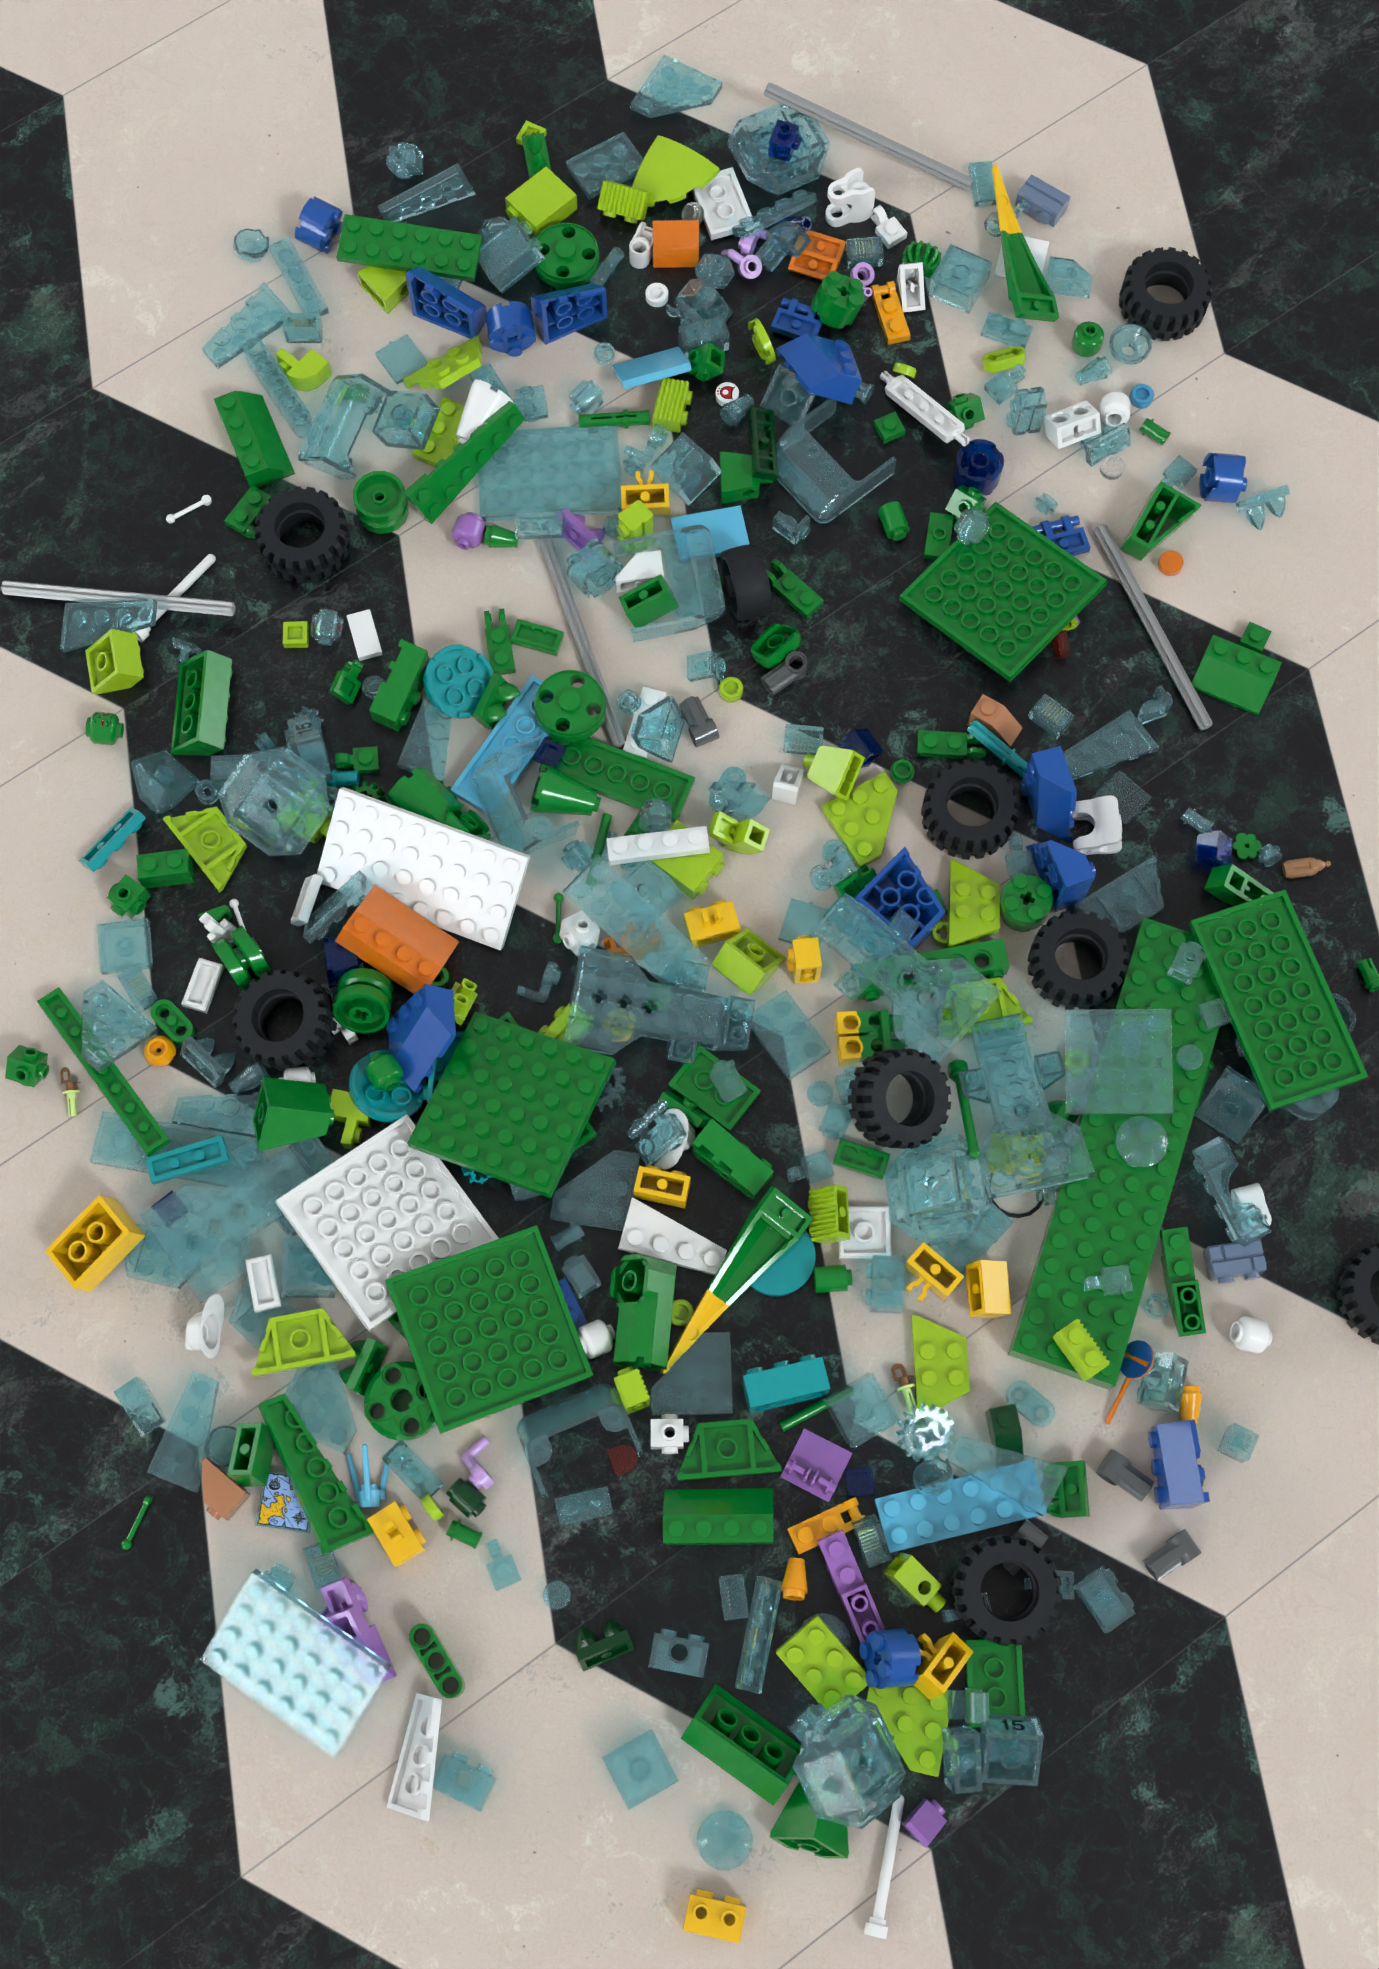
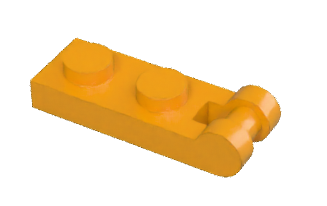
(890, 313)
(809, 1531)

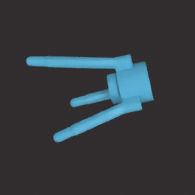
(368, 1495)

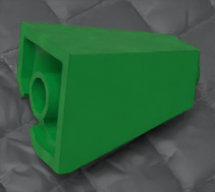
(801, 1829)

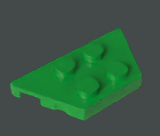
(727, 1451)

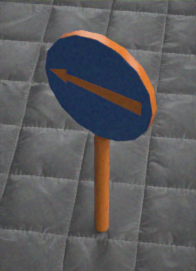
(1135, 1365)

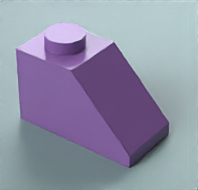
(925, 1821)

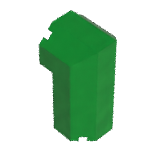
(429, 798)
(645, 1311)

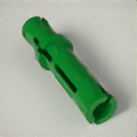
(621, 419)

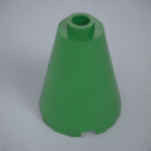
(562, 794)

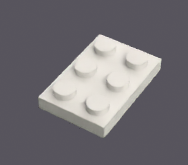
(722, 204)

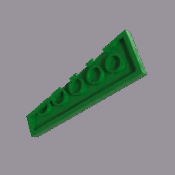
(435, 491)
(322, 1496)

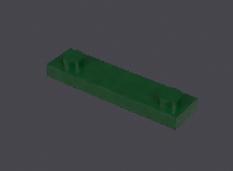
(763, 444)

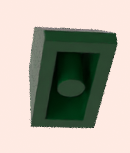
(1005, 1428)

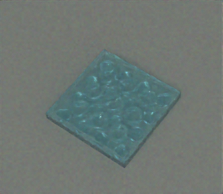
(1118, 1062)

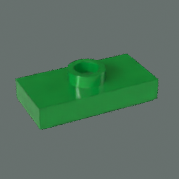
(938, 535)
(537, 637)
(688, 1107)
(861, 1159)

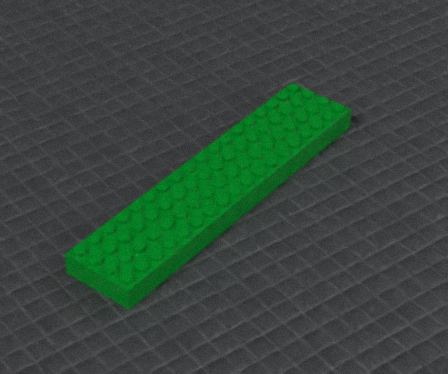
(1121, 1208)

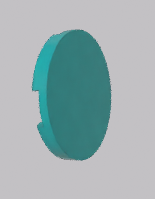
(456, 680)
(379, 1104)
(789, 1270)

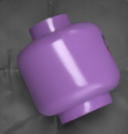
(468, 530)

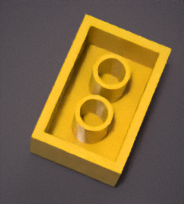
(95, 1243)

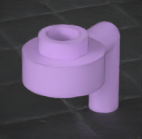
(748, 244)
(743, 262)
(868, 274)
(479, 1475)

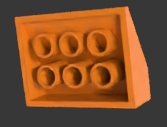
(396, 940)

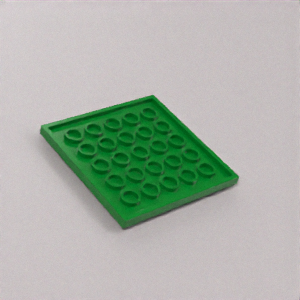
(1004, 593)
(512, 1104)
(488, 1329)

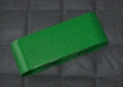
(425, 1652)

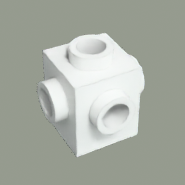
(579, 931)
(668, 1423)

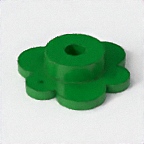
(1246, 840)

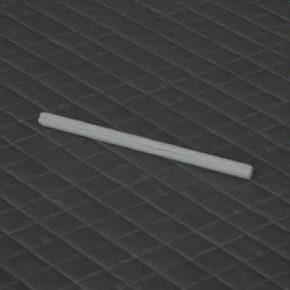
(868, 136)
(81, 594)
(1153, 627)
(580, 636)

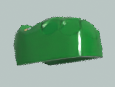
(775, 645)

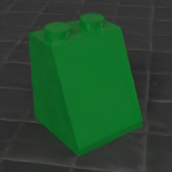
(290, 1112)

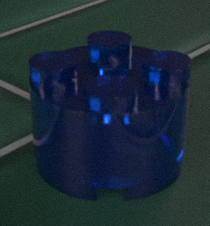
(979, 466)
(338, 960)

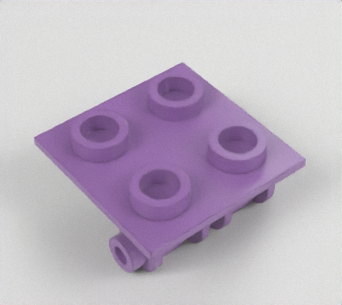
(816, 1465)

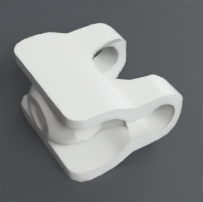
(854, 203)
(1107, 824)

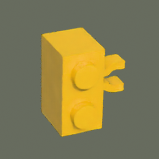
(653, 496)
(711, 923)
(932, 1272)
(397, 1534)
(940, 1663)

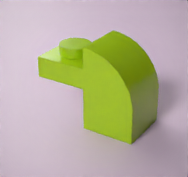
(307, 372)
(736, 836)
(353, 1118)

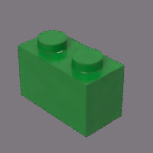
(648, 601)
(165, 868)
(251, 1455)

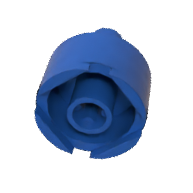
(319, 224)
(510, 328)
(1223, 477)
(890, 1658)

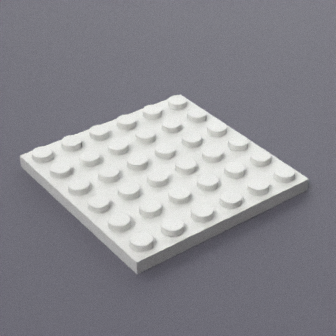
(381, 1217)

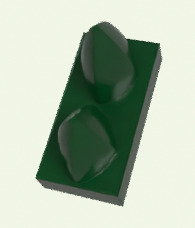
(594, 1652)

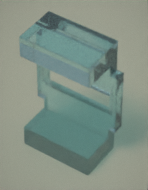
(969, 1705)

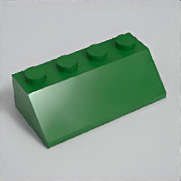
(254, 438)
(201, 705)
(718, 1516)
(743, 1744)

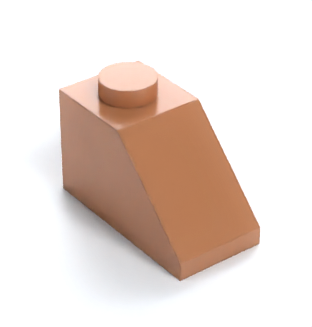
(996, 719)
(221, 1492)

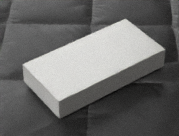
(364, 635)
(306, 900)
(202, 985)
(263, 1283)

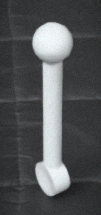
(206, 500)
(234, 903)

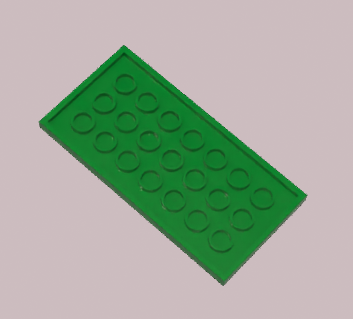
(1278, 1000)

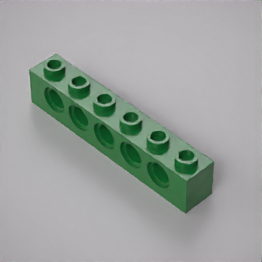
(991, 951)

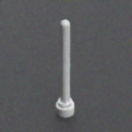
(180, 589)
(877, 1925)

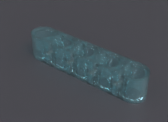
(276, 378)

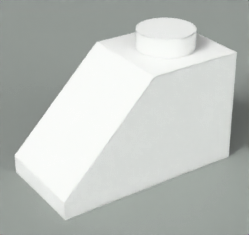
(639, 570)

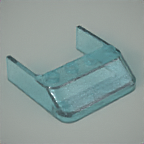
(815, 476)
(691, 575)

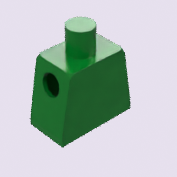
(737, 478)

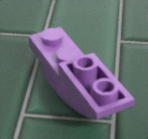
(850, 1584)
(349, 1617)

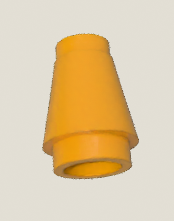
(1190, 1403)
(794, 1582)

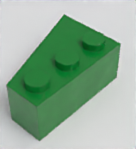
(1159, 518)
(402, 688)
(732, 1160)

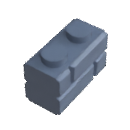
(1043, 200)
(1233, 1260)

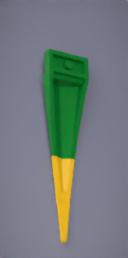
(1025, 282)
(762, 1240)

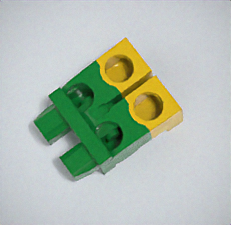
(862, 1034)

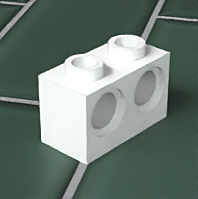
(1072, 424)

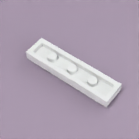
(658, 845)

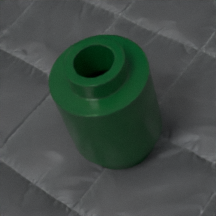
(466, 1498)

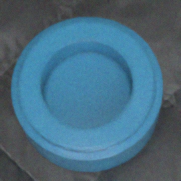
(1141, 396)

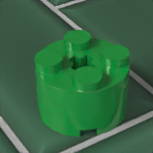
(838, 300)
(1035, 893)

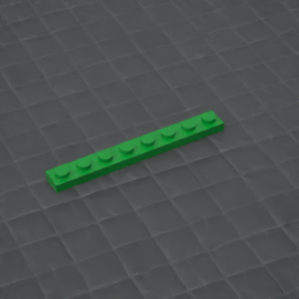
(109, 1080)

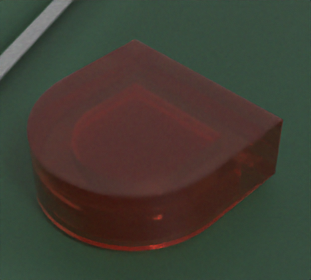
(1061, 645)
(623, 1459)

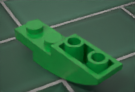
(1180, 1282)

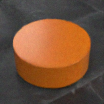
(1170, 563)

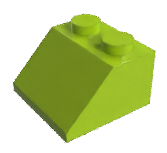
(114, 662)
(748, 961)

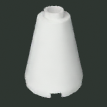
(480, 406)

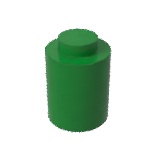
(893, 521)
(831, 1278)

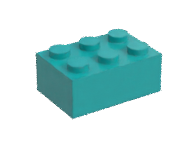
(785, 1384)

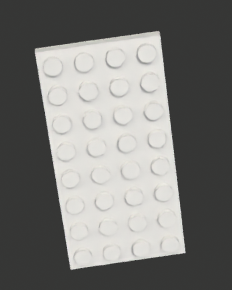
(426, 865)

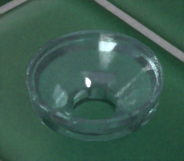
(1131, 336)

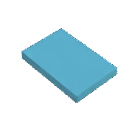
(651, 367)
(725, 527)

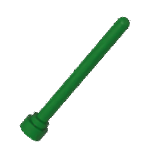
(972, 1144)

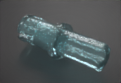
(607, 266)

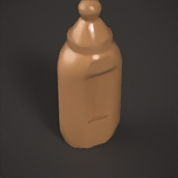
(1303, 867)

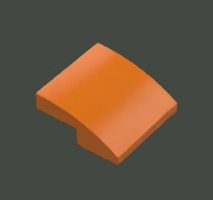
(675, 243)
(819, 256)

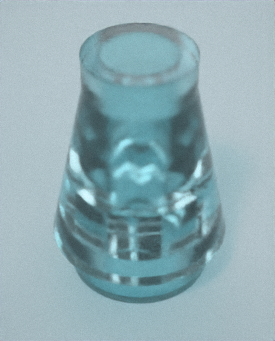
(1094, 371)
(735, 410)
(249, 1078)

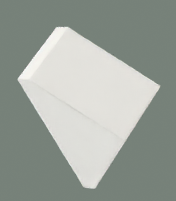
(911, 286)
(787, 784)

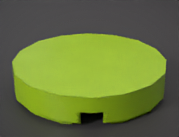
(762, 342)

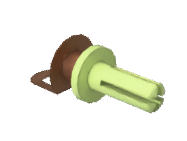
(71, 1092)
(905, 1386)

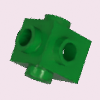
(706, 361)
(966, 408)
(965, 498)
(128, 897)
(26, 1066)

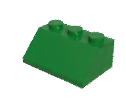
(1235, 674)

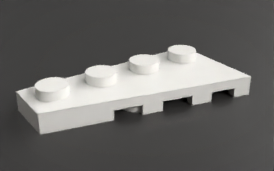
(662, 1238)
(416, 1765)

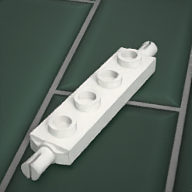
(924, 408)

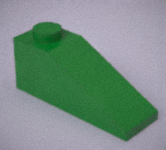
(1234, 886)

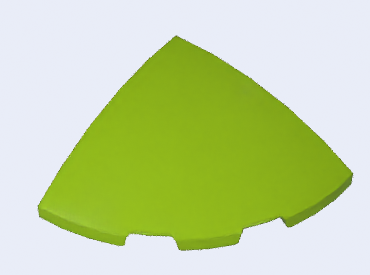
(672, 171)

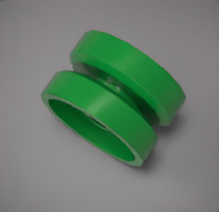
(380, 502)
(244, 956)
(363, 1000)

